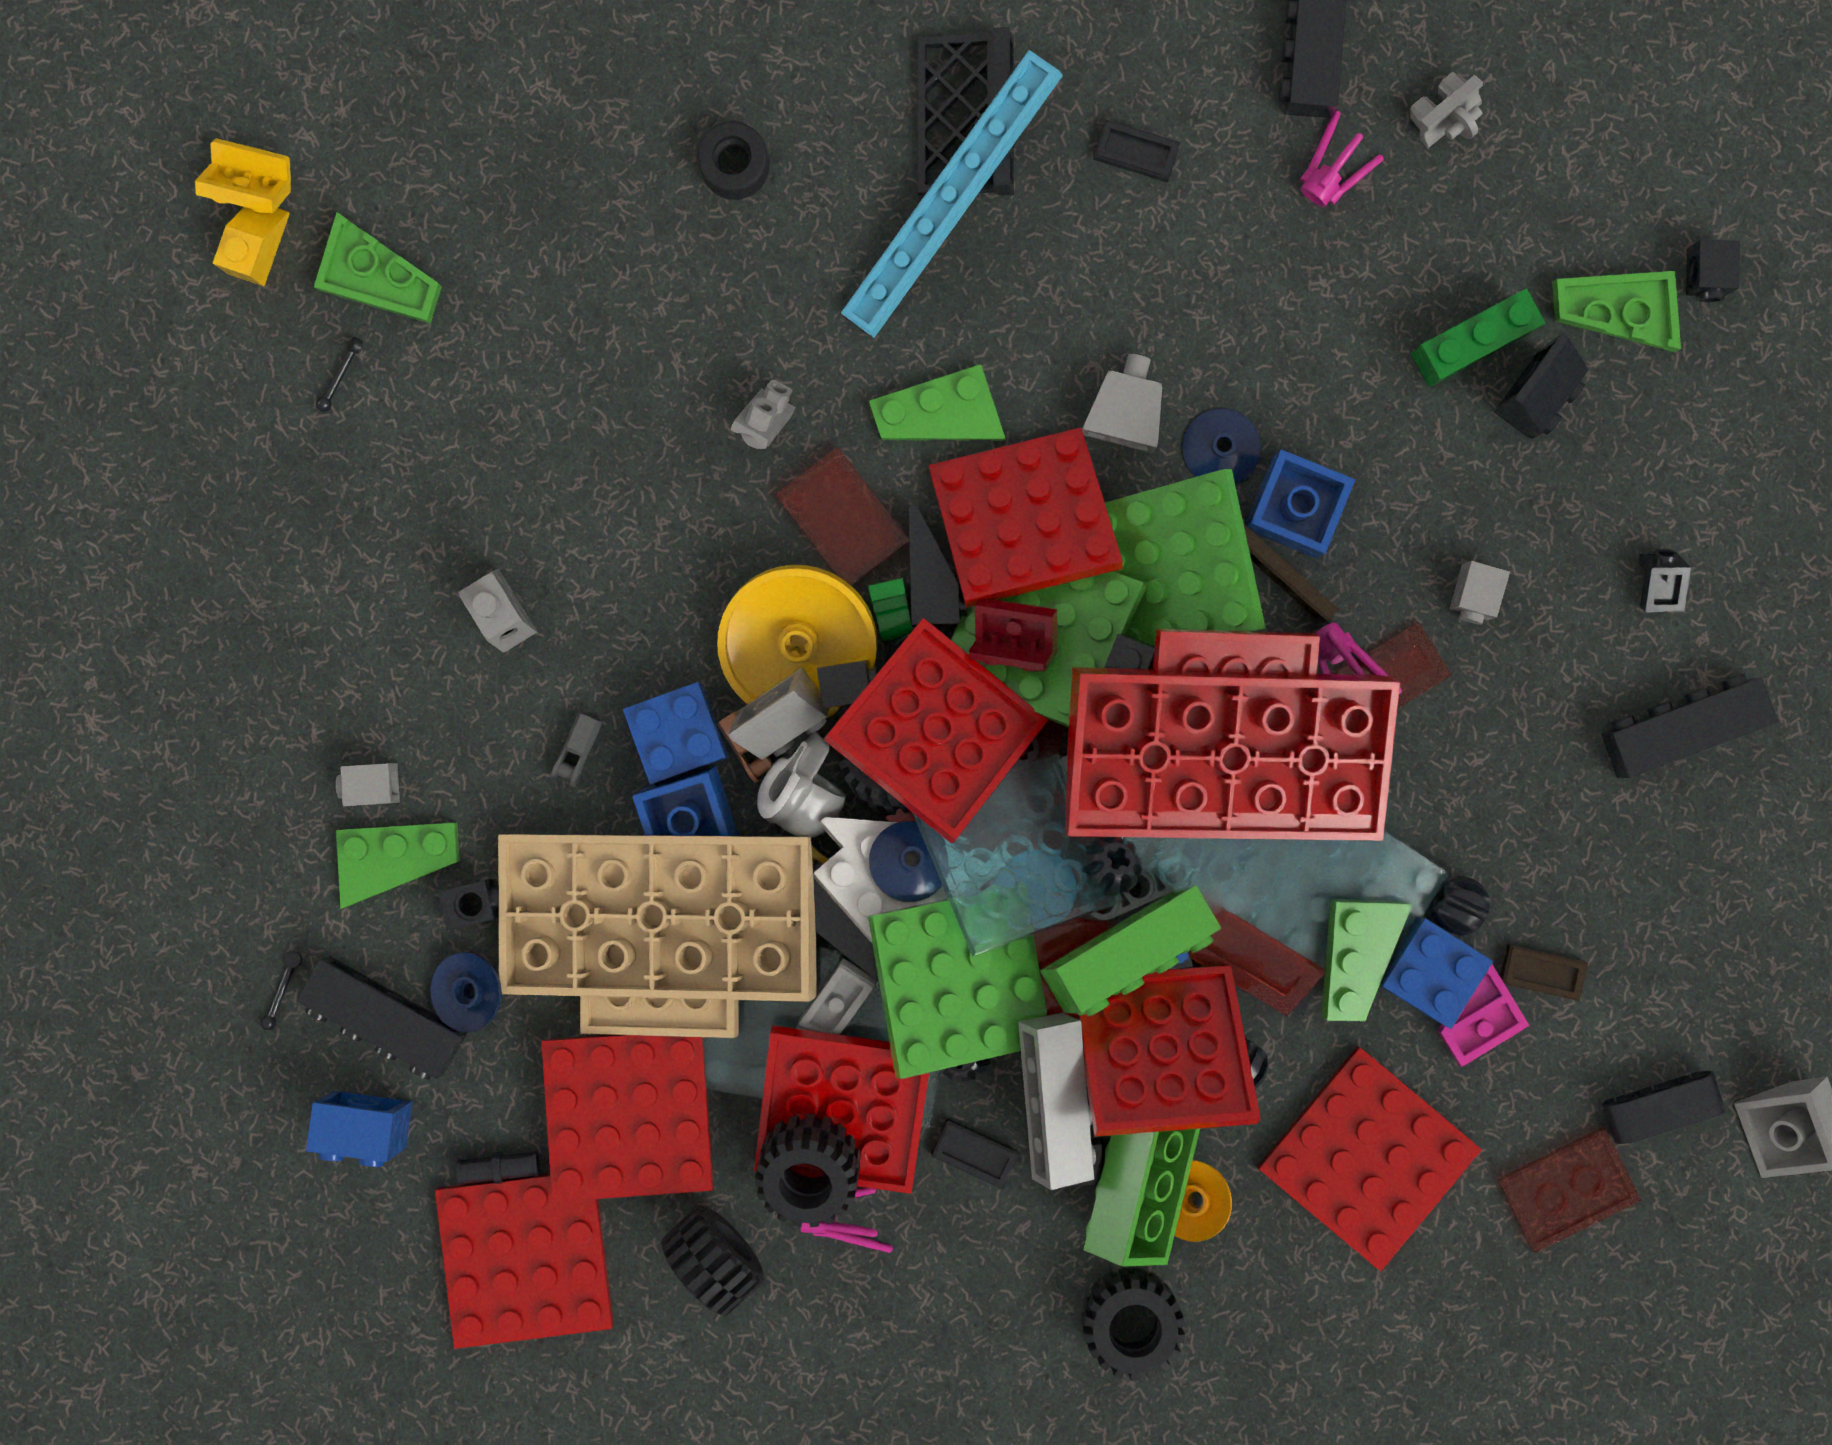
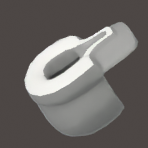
(796, 794)

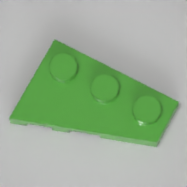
(371, 274)
(1622, 306)
(391, 856)

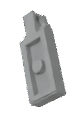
(837, 999)

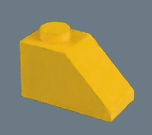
(251, 244)

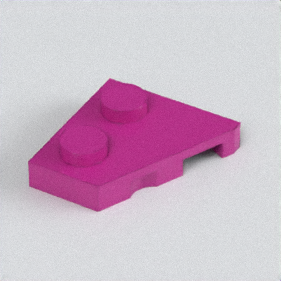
(1485, 1021)

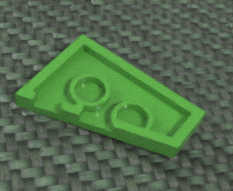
(940, 409)
(1358, 953)

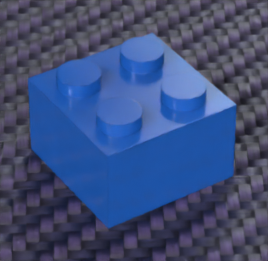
(1299, 504)
(675, 733)
(686, 806)
(1435, 972)
(358, 1127)

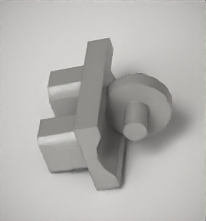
(1453, 115)
(764, 415)

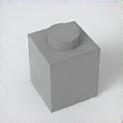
(1479, 592)
(368, 784)

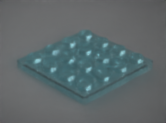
(1014, 862)

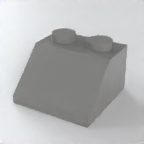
(780, 716)
(1790, 1127)

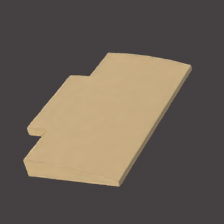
(657, 927)

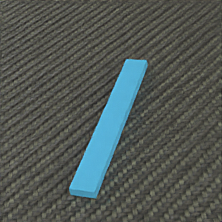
(952, 193)

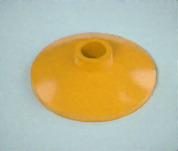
(1210, 1218)

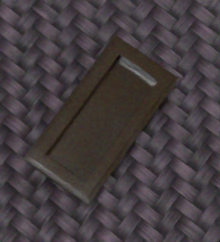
(1543, 972)

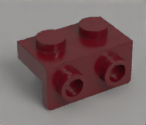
(1014, 635)

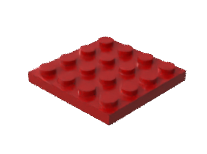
(1025, 517)
(936, 730)
(1169, 1056)
(853, 1086)
(626, 1116)
(1369, 1158)
(521, 1262)

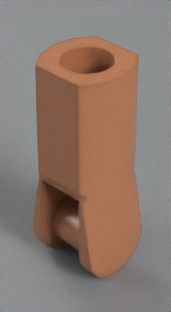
(753, 769)

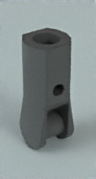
(580, 742)

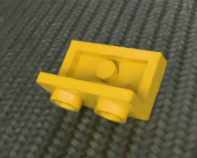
(245, 177)

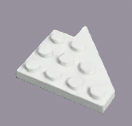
(848, 874)

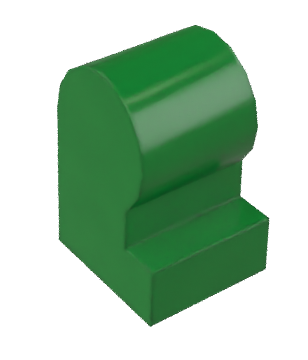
(891, 609)

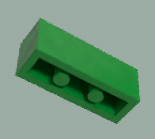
(1478, 337)

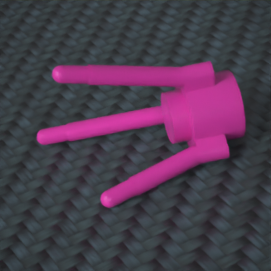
(1322, 184)
(1337, 646)
(846, 1232)

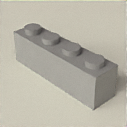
(1056, 1101)

